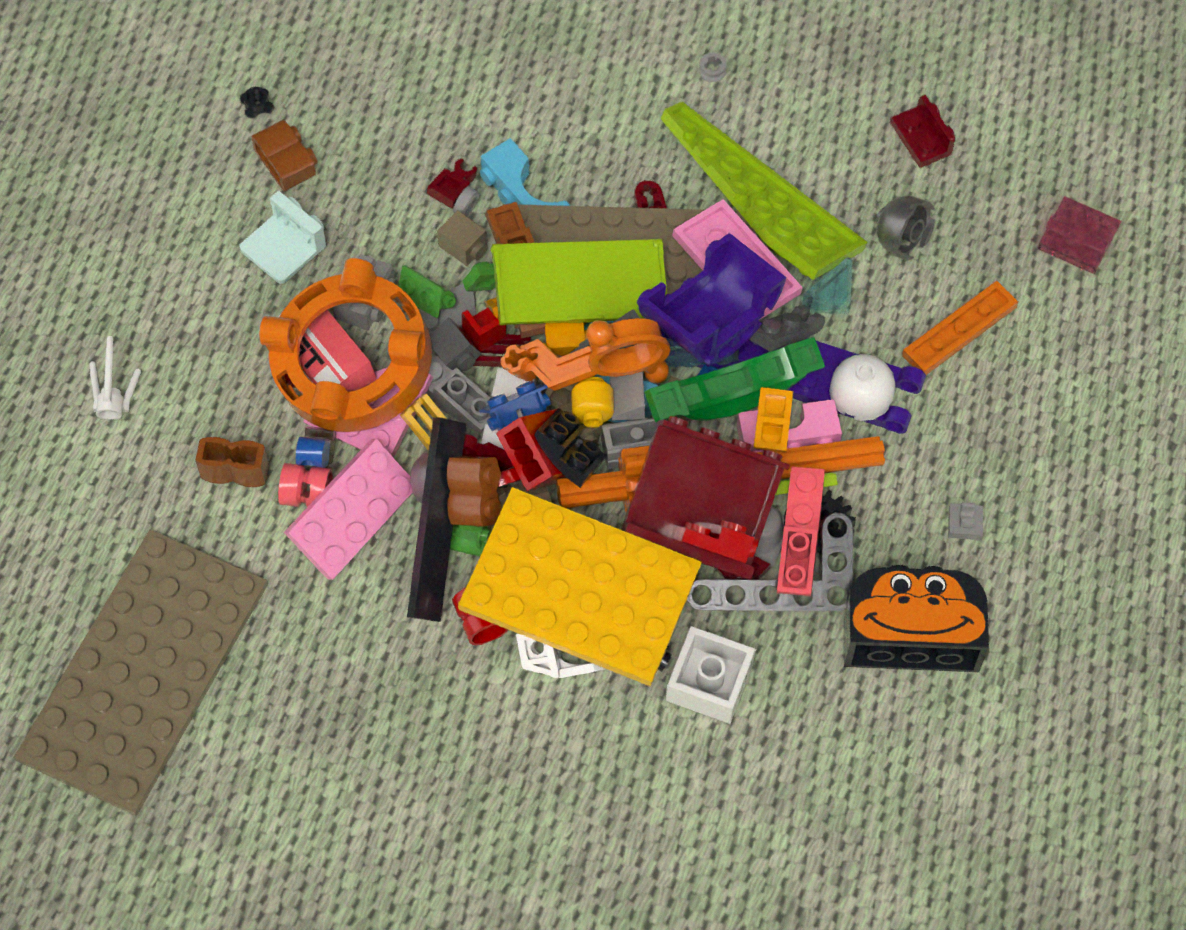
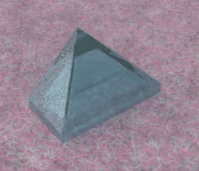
(832, 292)

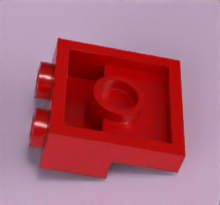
(723, 539)

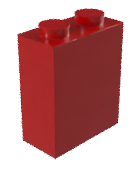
(526, 454)

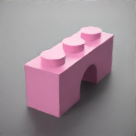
(817, 426)

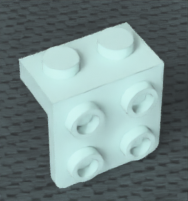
(285, 239)

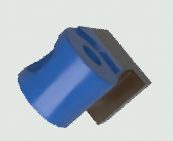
(316, 447)

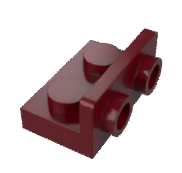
(924, 132)

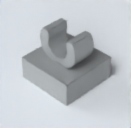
(965, 521)

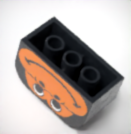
(916, 620)

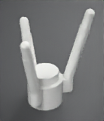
(110, 402)

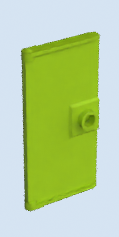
(574, 279)

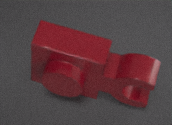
(449, 185)
(474, 448)

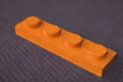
(960, 328)

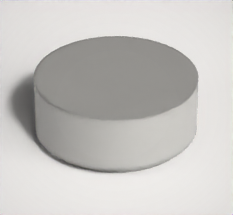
(466, 201)

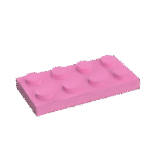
(713, 225)
(351, 509)

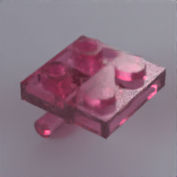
(1079, 235)

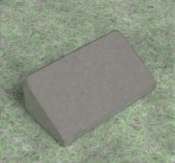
(628, 397)

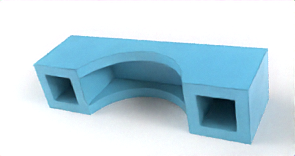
(506, 170)

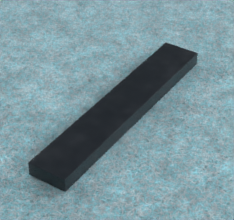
(434, 524)

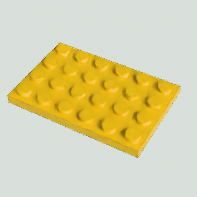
(580, 586)

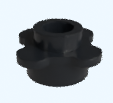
(256, 94)

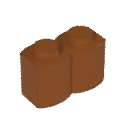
(284, 154)
(225, 462)
(473, 490)

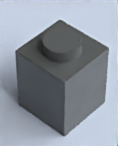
(454, 346)

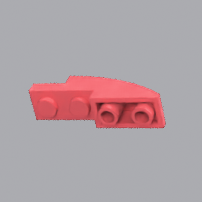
(801, 531)

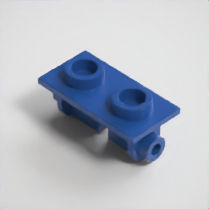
(527, 399)

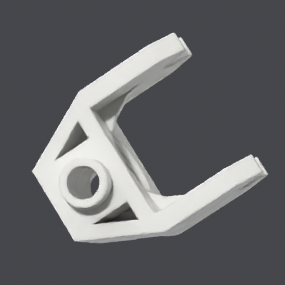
(549, 661)

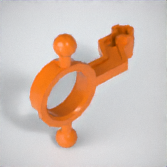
(598, 358)

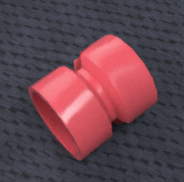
(294, 484)

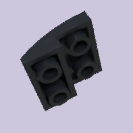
(565, 448)

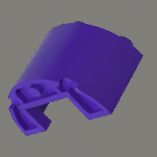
(718, 306)

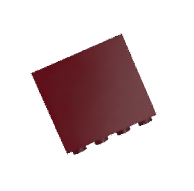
(702, 482)

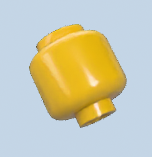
(592, 401)

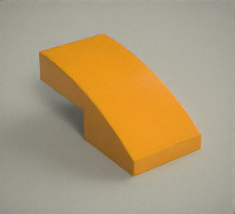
(773, 419)

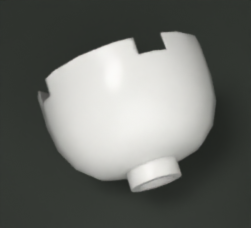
(862, 387)

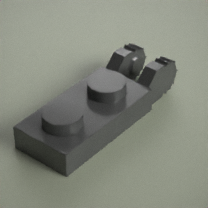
(788, 328)

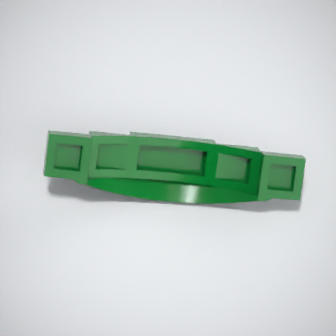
(734, 387)

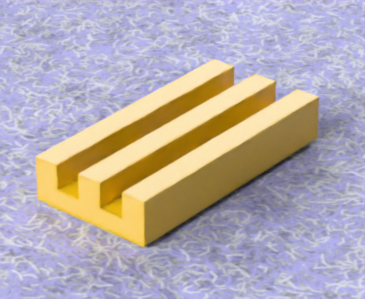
(431, 407)

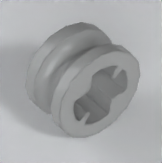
(716, 59)

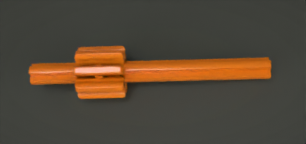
(622, 483)

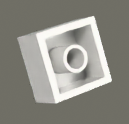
(710, 674)

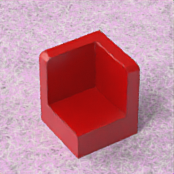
(483, 328)

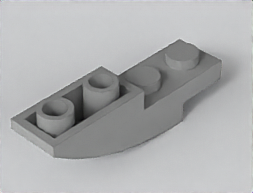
(457, 395)

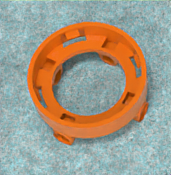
(327, 402)

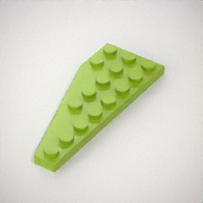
(769, 203)

